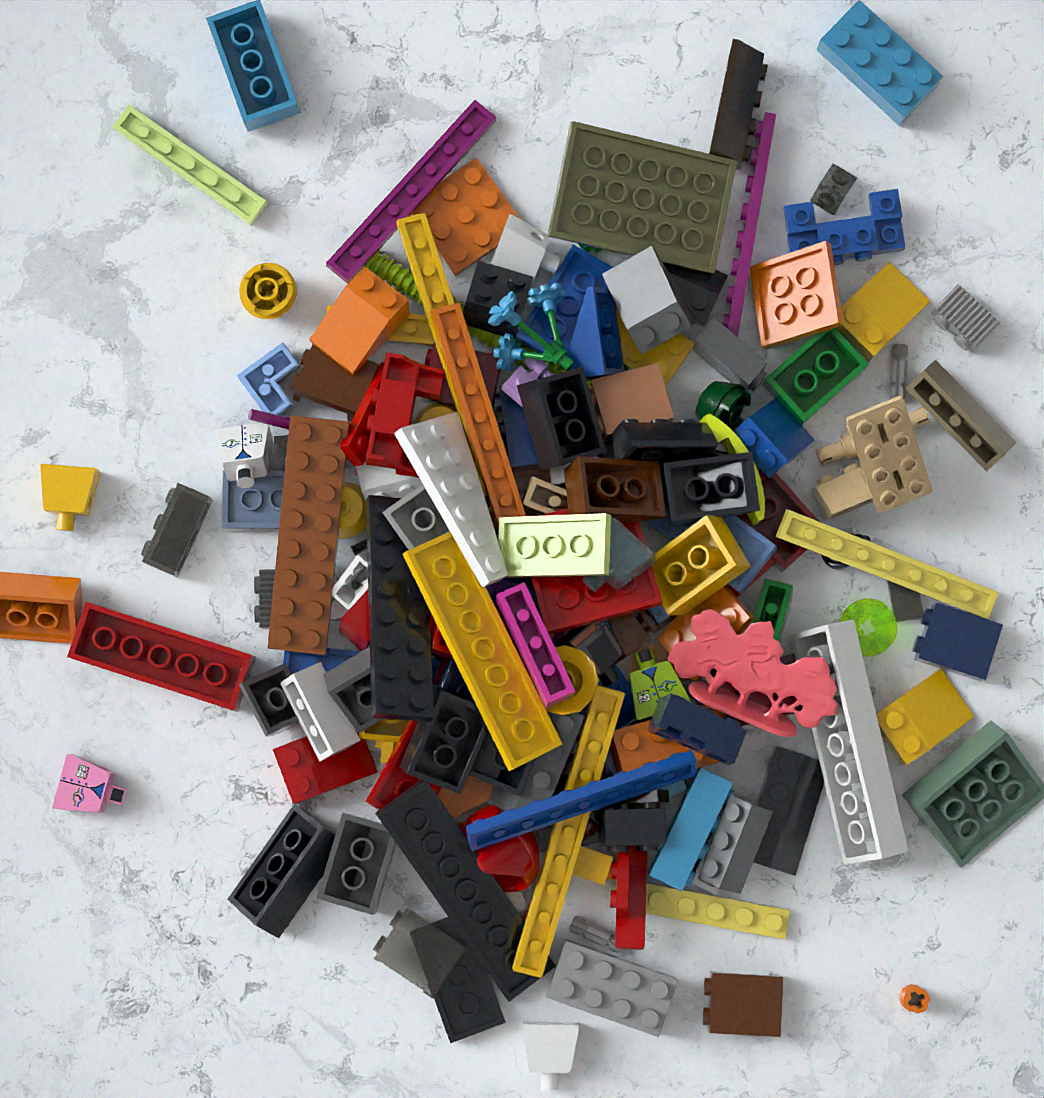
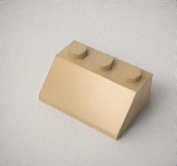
(841, 493)

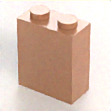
(630, 395)

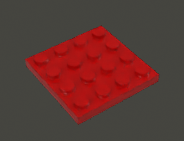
(569, 603)

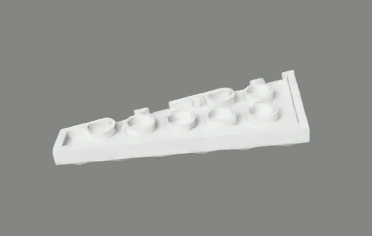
(448, 473)

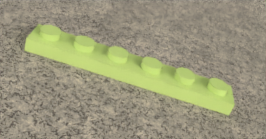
(190, 165)

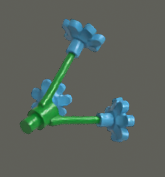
(510, 349)

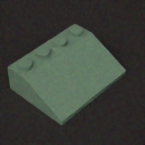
(976, 793)

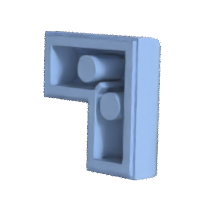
(263, 377)

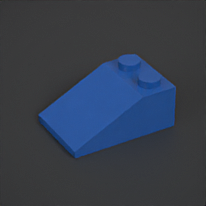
(597, 336)

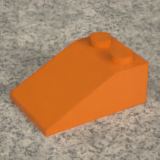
(360, 320)

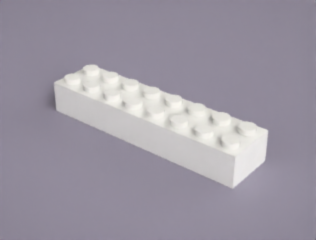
(853, 750)

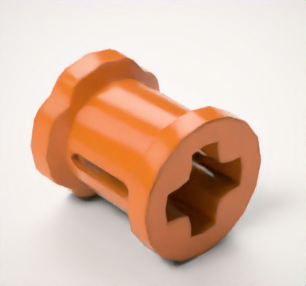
(905, 996)

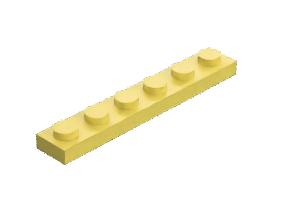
(716, 911)

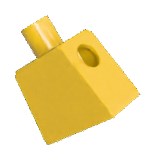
(68, 492)

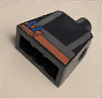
(599, 644)

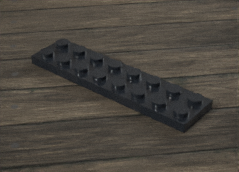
(396, 624)
(463, 891)

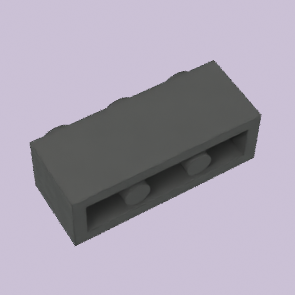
(735, 844)

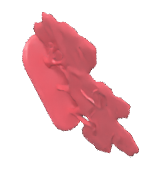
(751, 665)

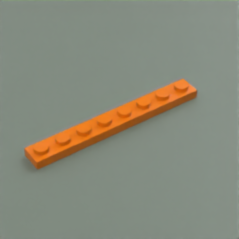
(477, 412)

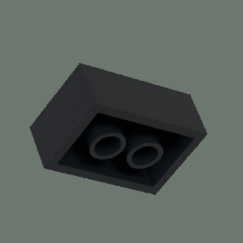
(561, 418)
(449, 744)

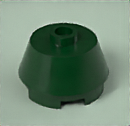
(724, 402)

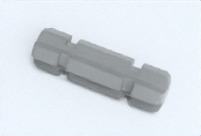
(899, 370)
(593, 933)

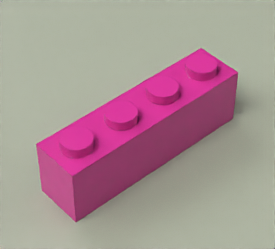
(534, 645)

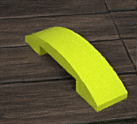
(735, 446)

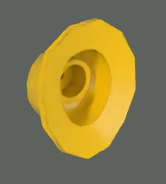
(583, 677)

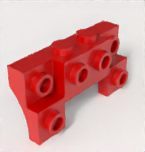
(395, 404)

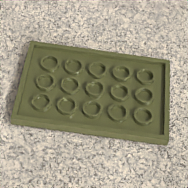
(641, 193)

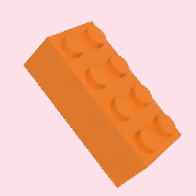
(635, 746)

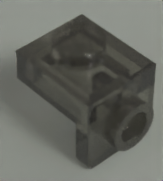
(833, 189)

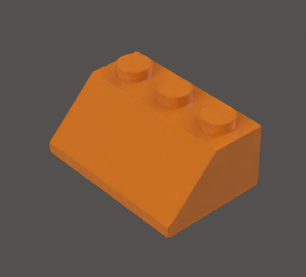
(39, 607)

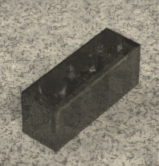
(176, 529)

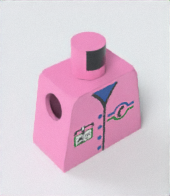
(86, 786)

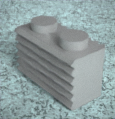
(964, 318)

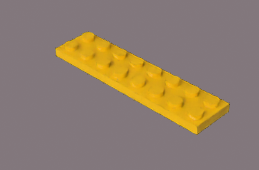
(482, 651)

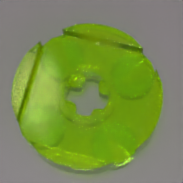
(880, 617)

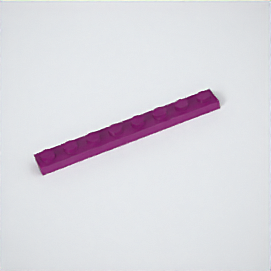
(411, 191)
(750, 215)

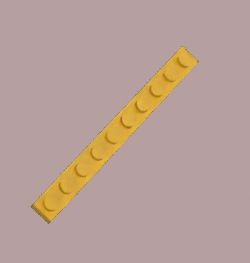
(430, 284)
(567, 835)

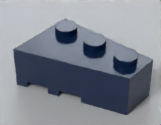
(516, 432)
(697, 729)

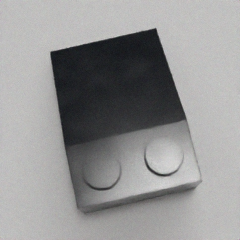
(710, 487)

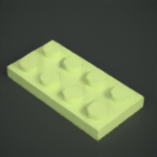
(555, 545)

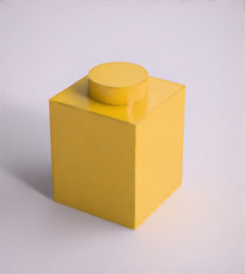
(593, 865)

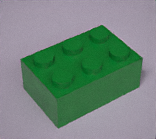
(815, 374)

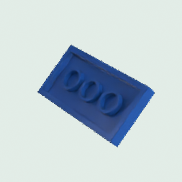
(574, 274)

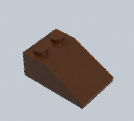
(615, 487)

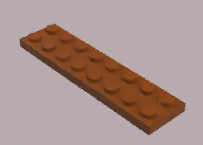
(308, 535)

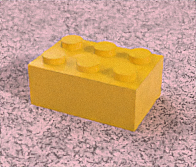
(697, 565)

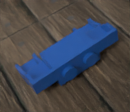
(849, 237)

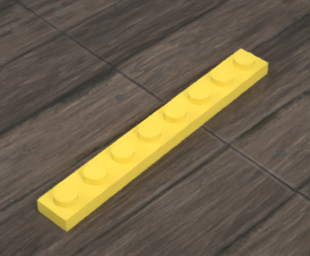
(886, 564)

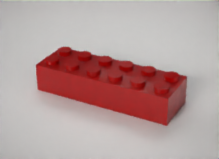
(161, 656)

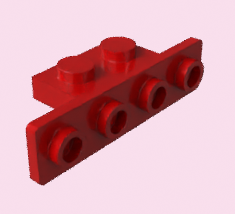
(630, 898)

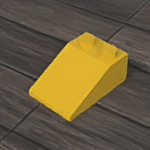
(880, 311)
(922, 717)

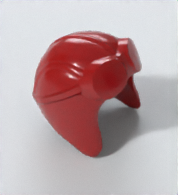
(512, 861)

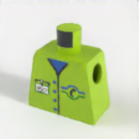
(652, 683)

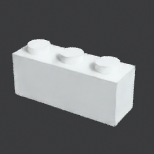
(318, 712)

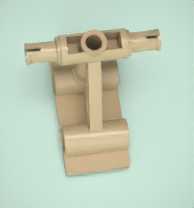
(887, 452)

